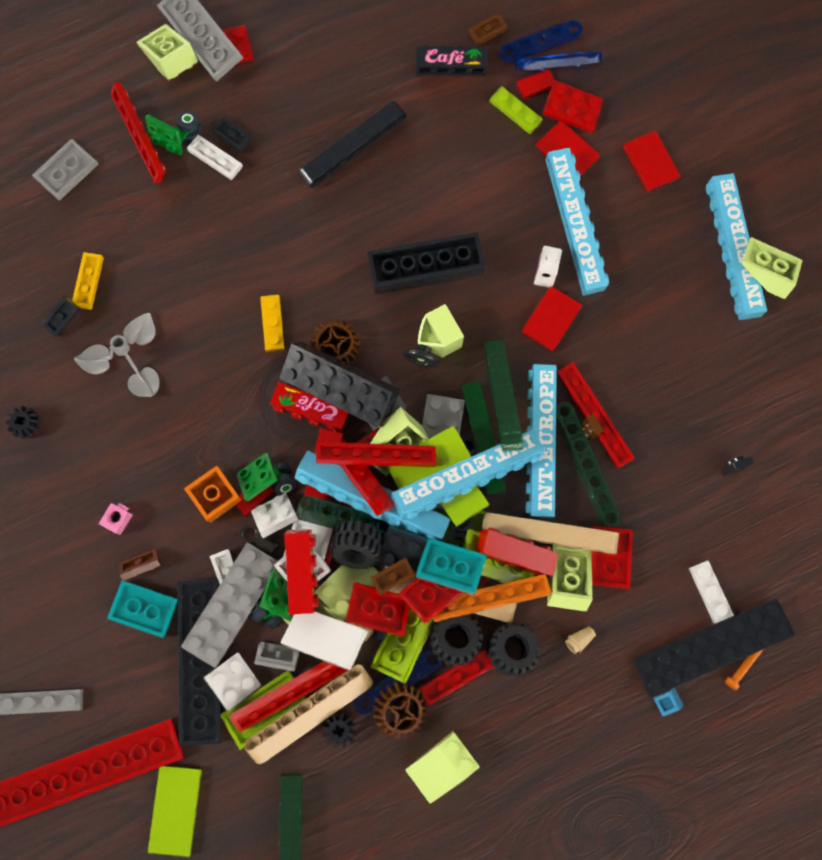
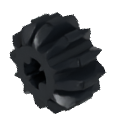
(29, 425)
(335, 736)

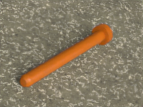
(733, 682)

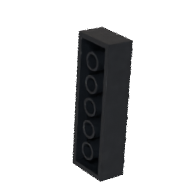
(426, 263)
(339, 383)

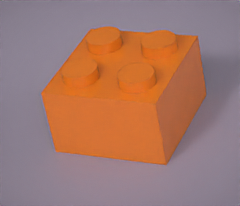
(213, 494)

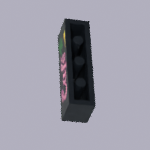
(451, 61)

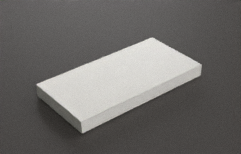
(325, 638)

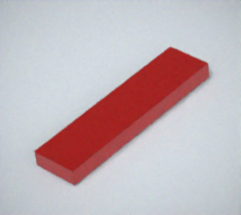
(455, 677)

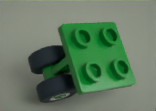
(172, 137)
(262, 474)
(274, 603)

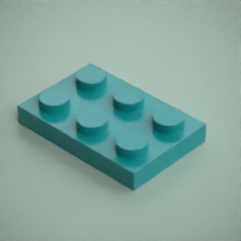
(451, 566)
(143, 609)

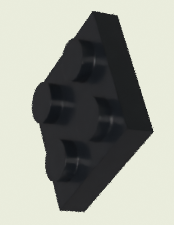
(401, 545)

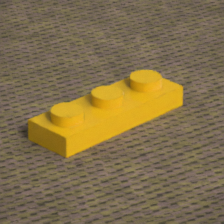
(87, 280)
(272, 323)

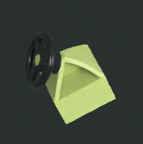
(437, 335)

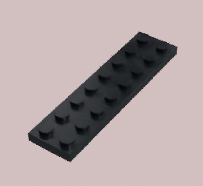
(713, 648)
(197, 702)

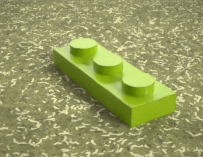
(516, 110)

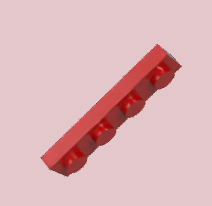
(369, 488)

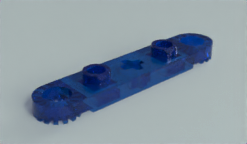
(529, 44)
(544, 62)
(419, 671)

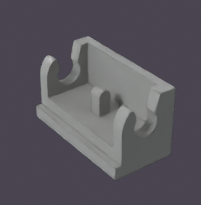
(277, 656)

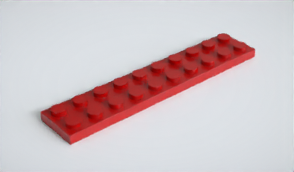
(89, 771)

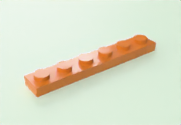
(497, 596)

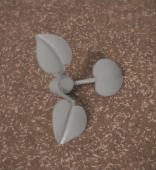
(140, 330)

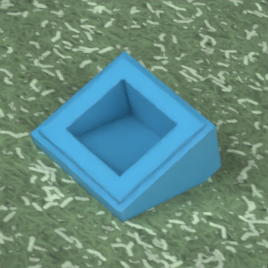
(668, 702)

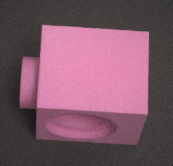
(107, 519)

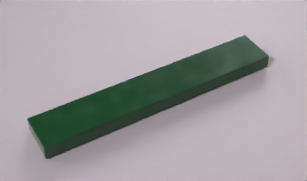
(481, 428)

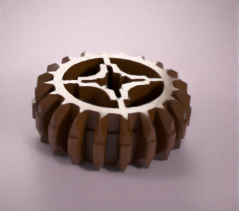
(342, 341)
(395, 726)

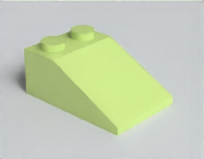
(168, 51)
(772, 267)
(399, 430)
(571, 579)
(337, 588)
(442, 767)

